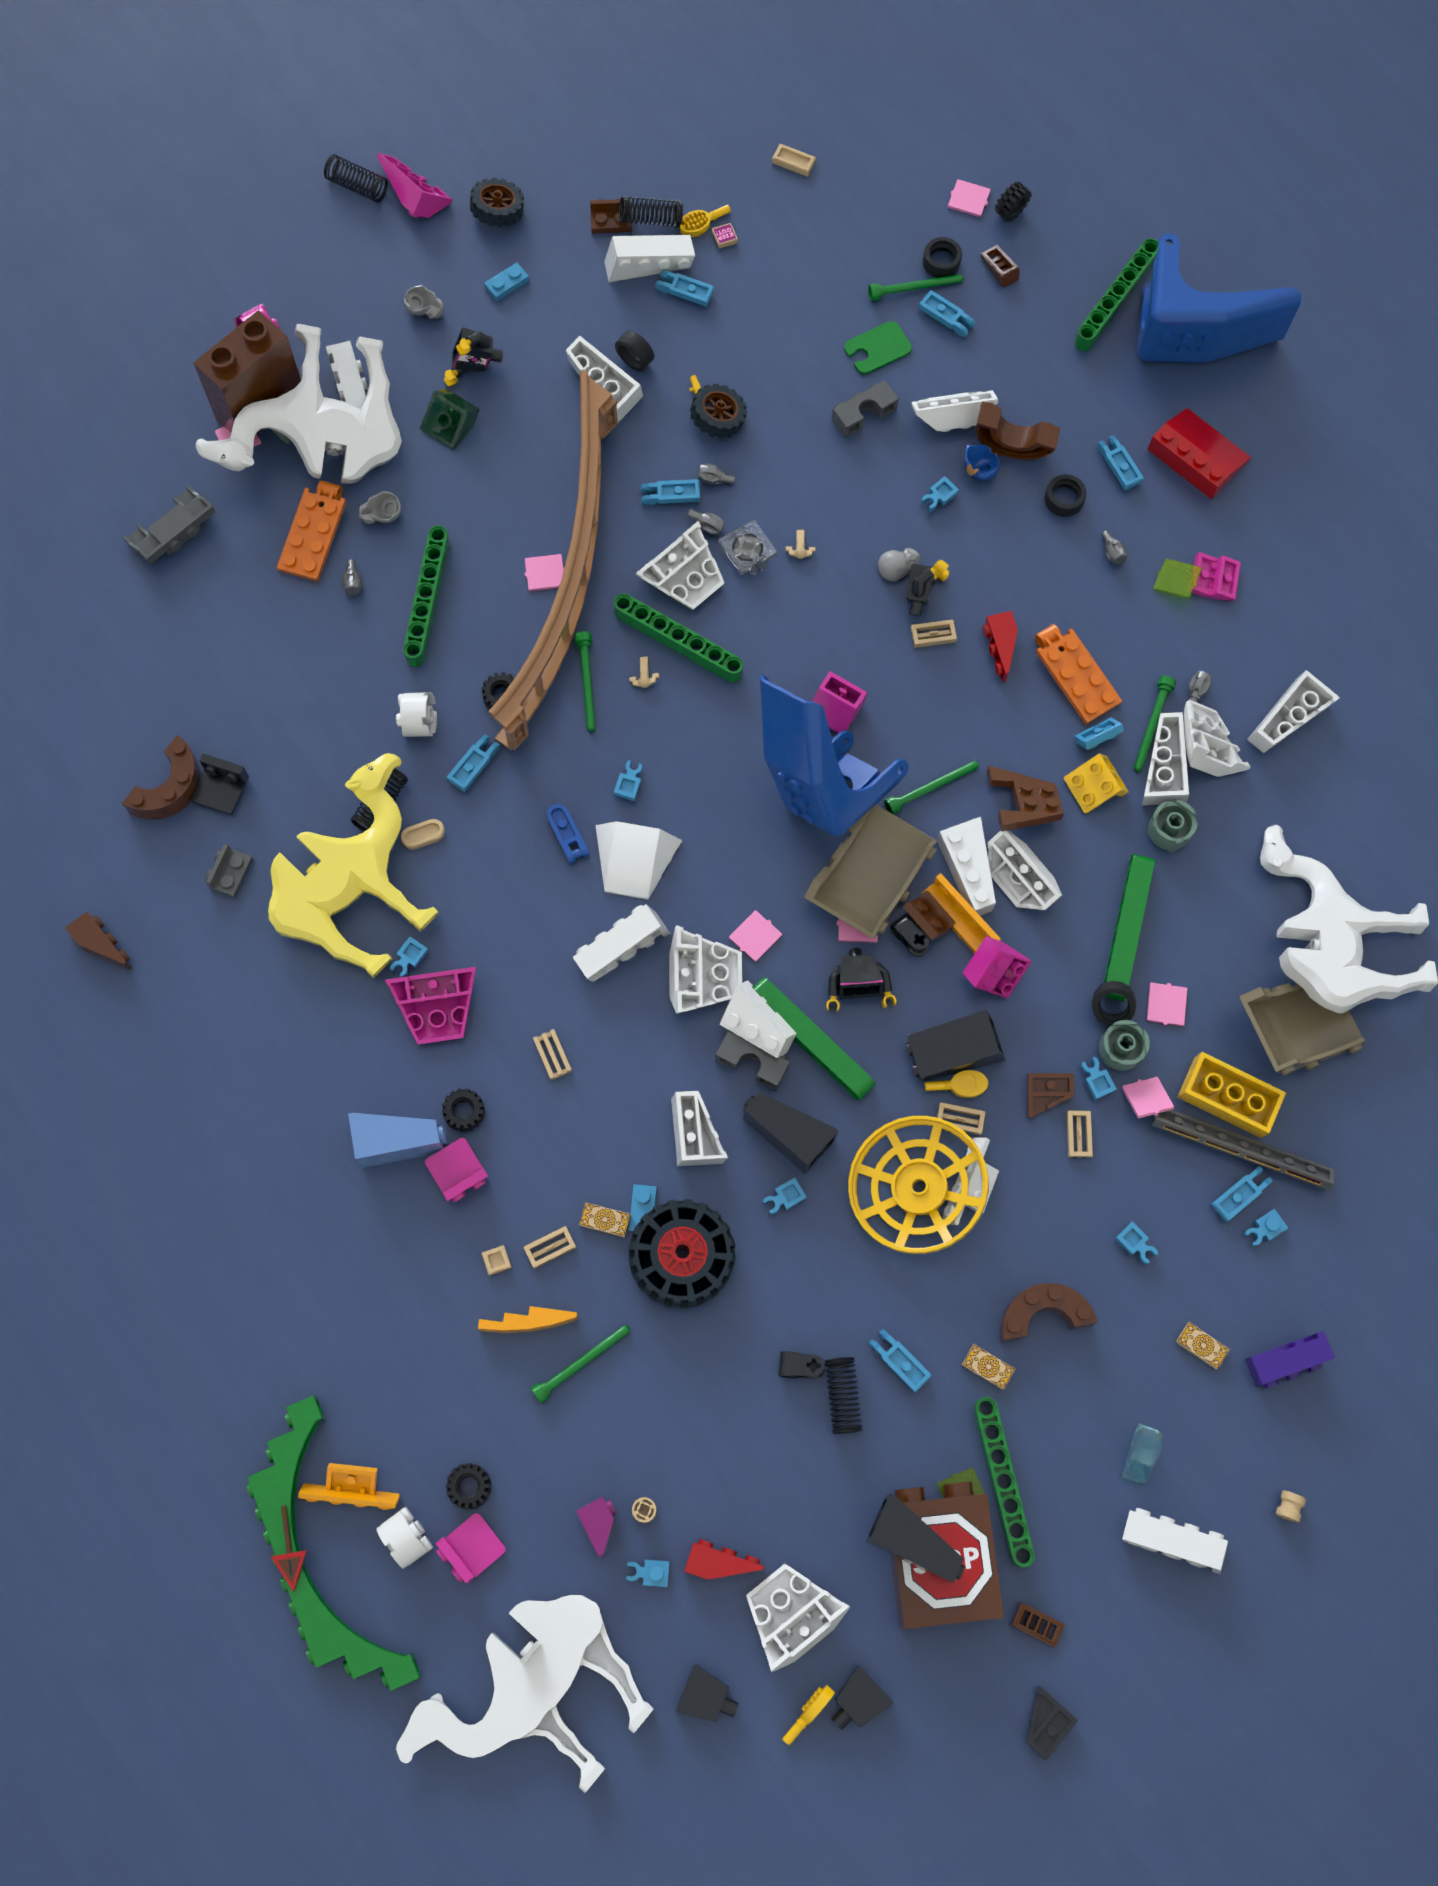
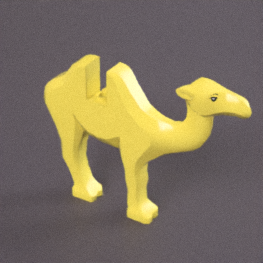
(347, 868)

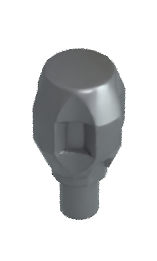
(713, 475)
(709, 522)
(1114, 549)
(351, 579)
(1199, 685)

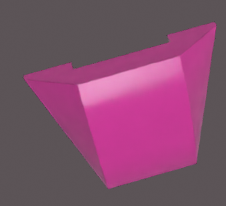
(435, 1003)

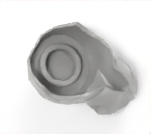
(422, 301)
(381, 507)
(896, 564)

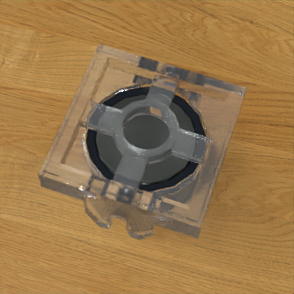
(746, 548)

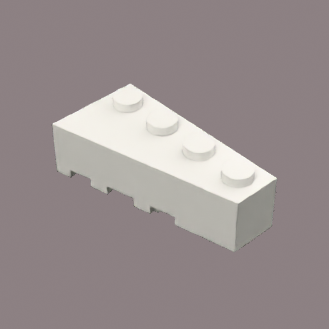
(647, 255)
(347, 374)
(606, 374)
(1295, 708)
(1168, 765)
(620, 942)
(1175, 1540)

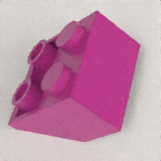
(840, 701)
(996, 967)

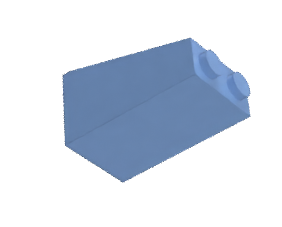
(393, 1138)

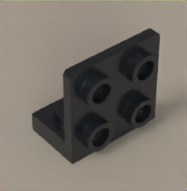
(220, 784)

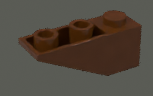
(92, 939)

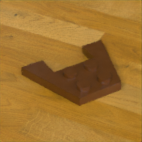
(1034, 798)

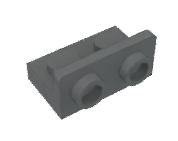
(228, 871)

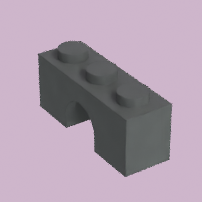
(877, 398)
(736, 1049)

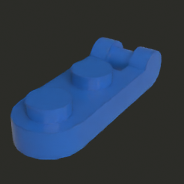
(566, 832)

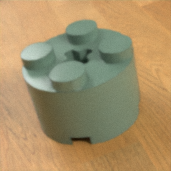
(1168, 836)
(1131, 1036)

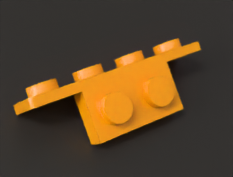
(351, 1486)

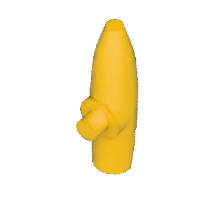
(695, 384)

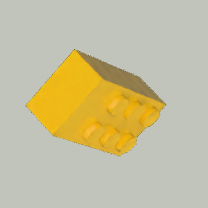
(1231, 1095)

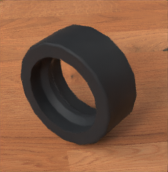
(942, 244)
(634, 350)
(1071, 482)
(1109, 988)

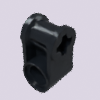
(909, 932)
(795, 1365)

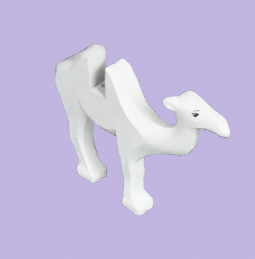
(318, 422)
(1334, 924)
(530, 1687)

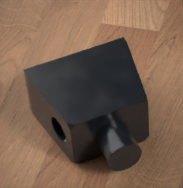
(705, 1696)
(860, 1700)

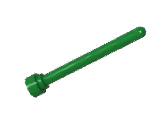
(876, 291)
(584, 641)
(1165, 686)
(894, 804)
(543, 1390)

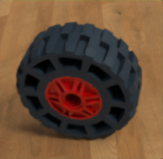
(675, 1279)

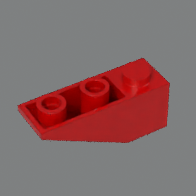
(1002, 634)
(712, 1564)

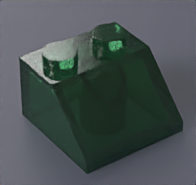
(449, 417)

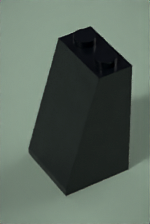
(955, 1047)
(789, 1130)
(913, 1541)

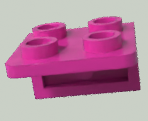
(456, 1169)
(470, 1548)

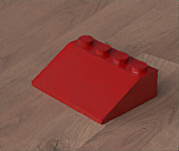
(1198, 452)

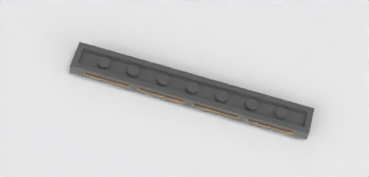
(1245, 1148)

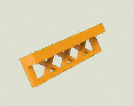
(969, 924)

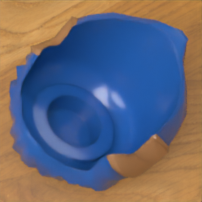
(981, 462)

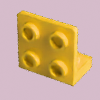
(1095, 783)

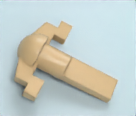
(800, 551)
(644, 680)

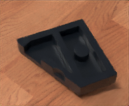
(1048, 1724)

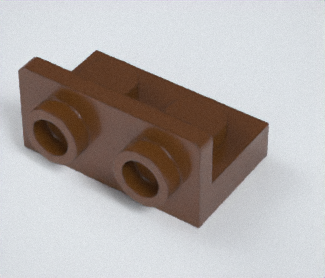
(606, 217)
(929, 915)

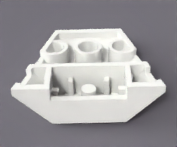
(685, 569)
(1208, 743)
(633, 857)
(701, 971)
(792, 1615)

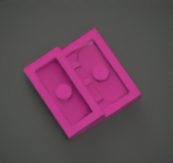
(1217, 578)

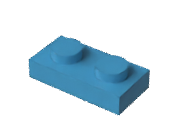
(506, 281)
(1099, 733)
(642, 1202)

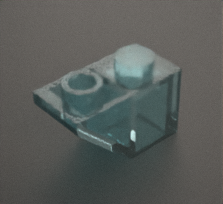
(1142, 1454)

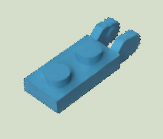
(685, 288)
(946, 313)
(1120, 463)
(671, 492)
(472, 764)
(1240, 1195)
(901, 1362)

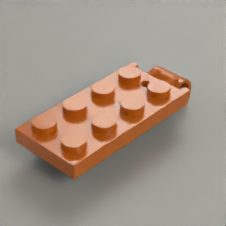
(312, 531)
(1076, 673)

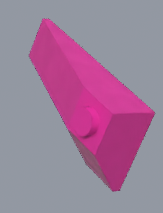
(412, 189)

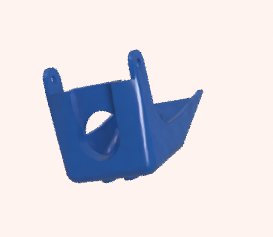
(1206, 326)
(812, 766)

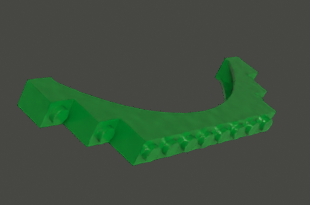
(323, 1630)

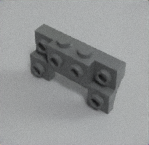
(173, 528)

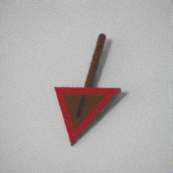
(290, 1563)

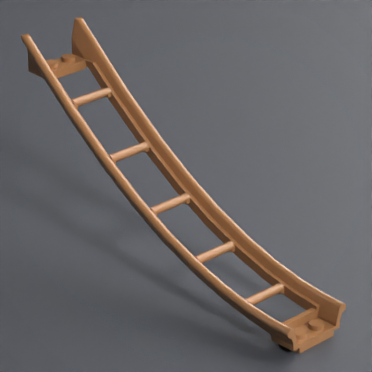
(541, 667)

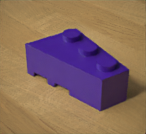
(1290, 1359)

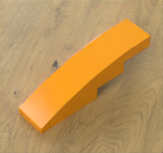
(536, 1320)

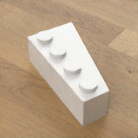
(969, 864)

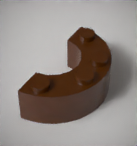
(1014, 440)
(174, 793)
(1045, 1297)

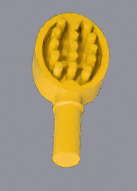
(698, 221)
(963, 1084)
(810, 1711)

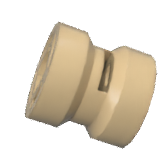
(1290, 1506)
(642, 1512)

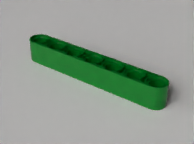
(1116, 295)
(426, 605)
(682, 646)
(1129, 922)
(817, 1043)
(1000, 1494)

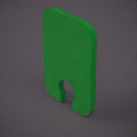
(882, 344)

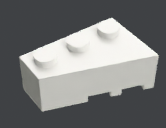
(756, 1022)
(694, 1133)

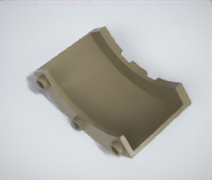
(872, 871)
(1298, 1029)

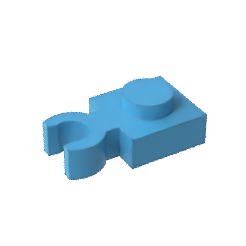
(941, 493)
(628, 784)
(410, 955)
(1098, 1082)
(788, 1195)
(1267, 1226)
(1134, 1240)
(653, 1573)

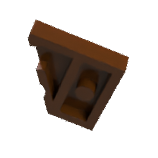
(1047, 1091)

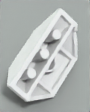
(953, 410)
(1021, 873)

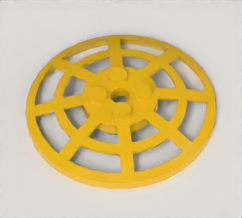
(911, 1172)

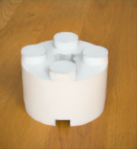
(417, 714)
(404, 1538)

